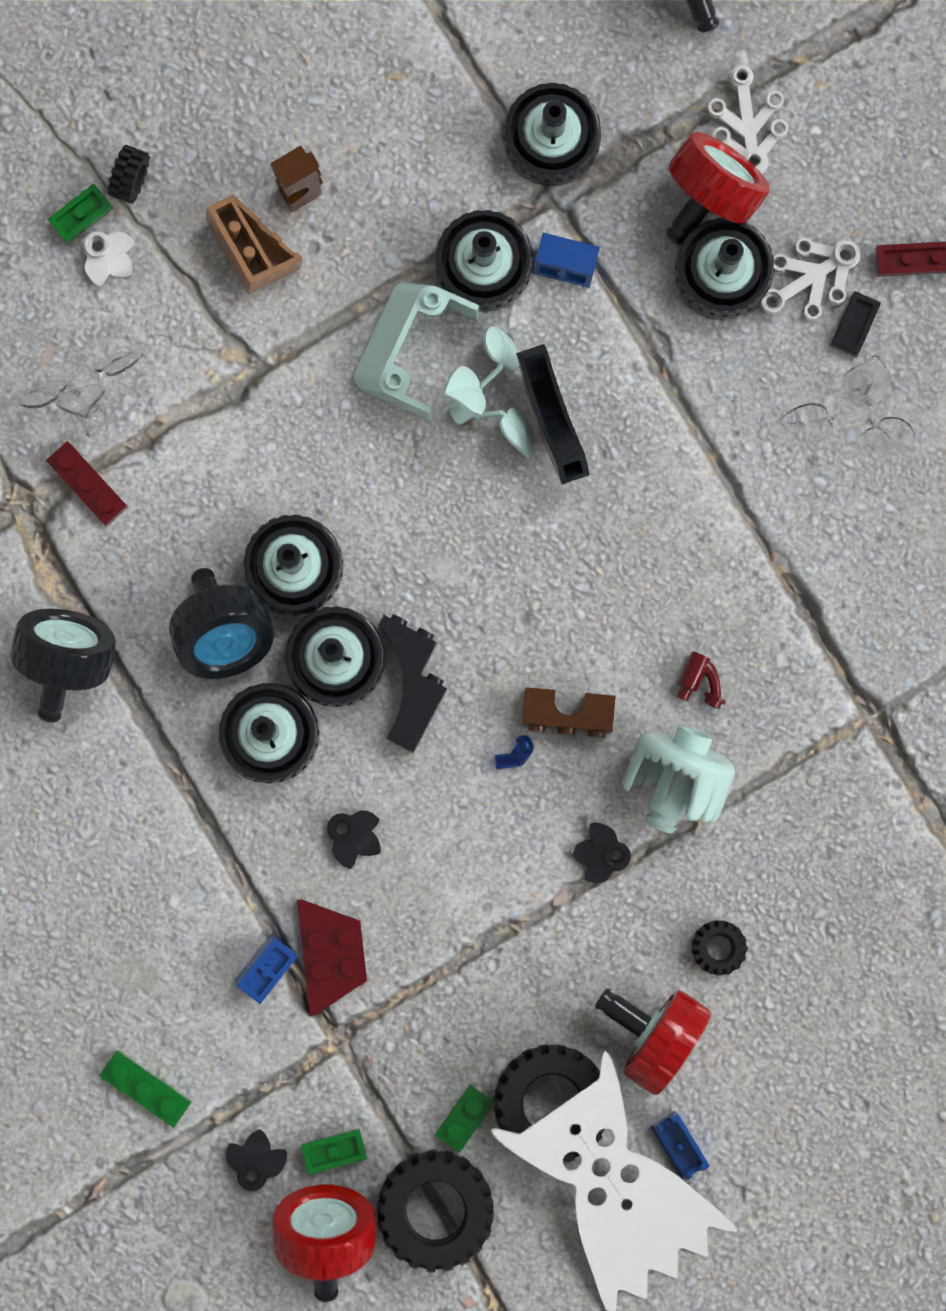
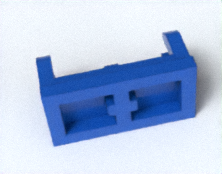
(566, 260)
(265, 968)
(679, 1145)

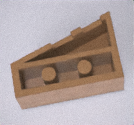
(249, 245)

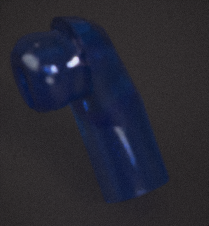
(518, 756)

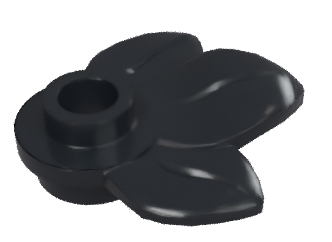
(358, 838)
(597, 851)
(255, 1155)

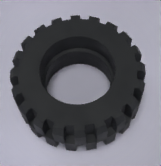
(530, 1066)
(426, 1252)

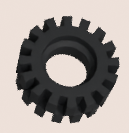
(128, 174)
(736, 955)

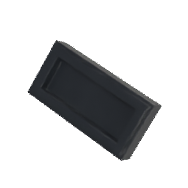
(855, 324)

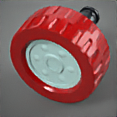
(716, 181)
(662, 1038)
(324, 1235)

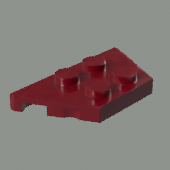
(331, 954)

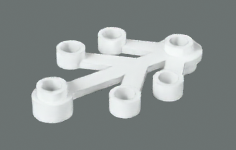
(748, 125)
(814, 274)

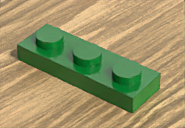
(145, 1088)

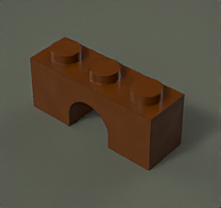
(297, 177)
(541, 712)

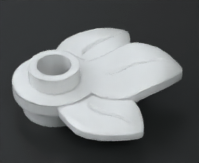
(110, 259)

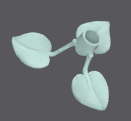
(470, 402)

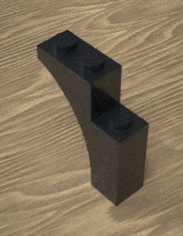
(551, 414)
(420, 693)

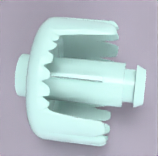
(685, 773)

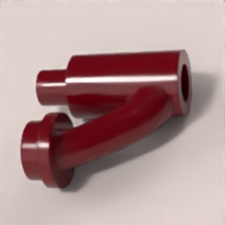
(692, 675)

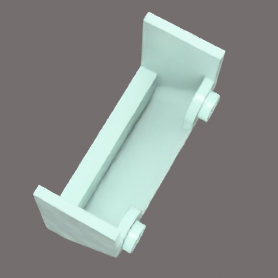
(376, 370)

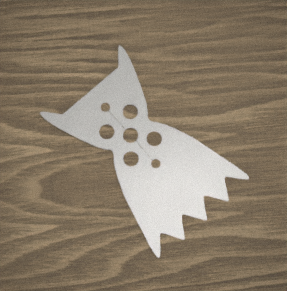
(664, 1207)

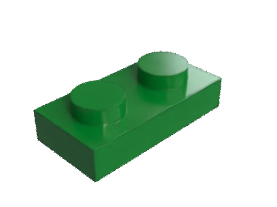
(80, 213)
(464, 1118)
(333, 1151)

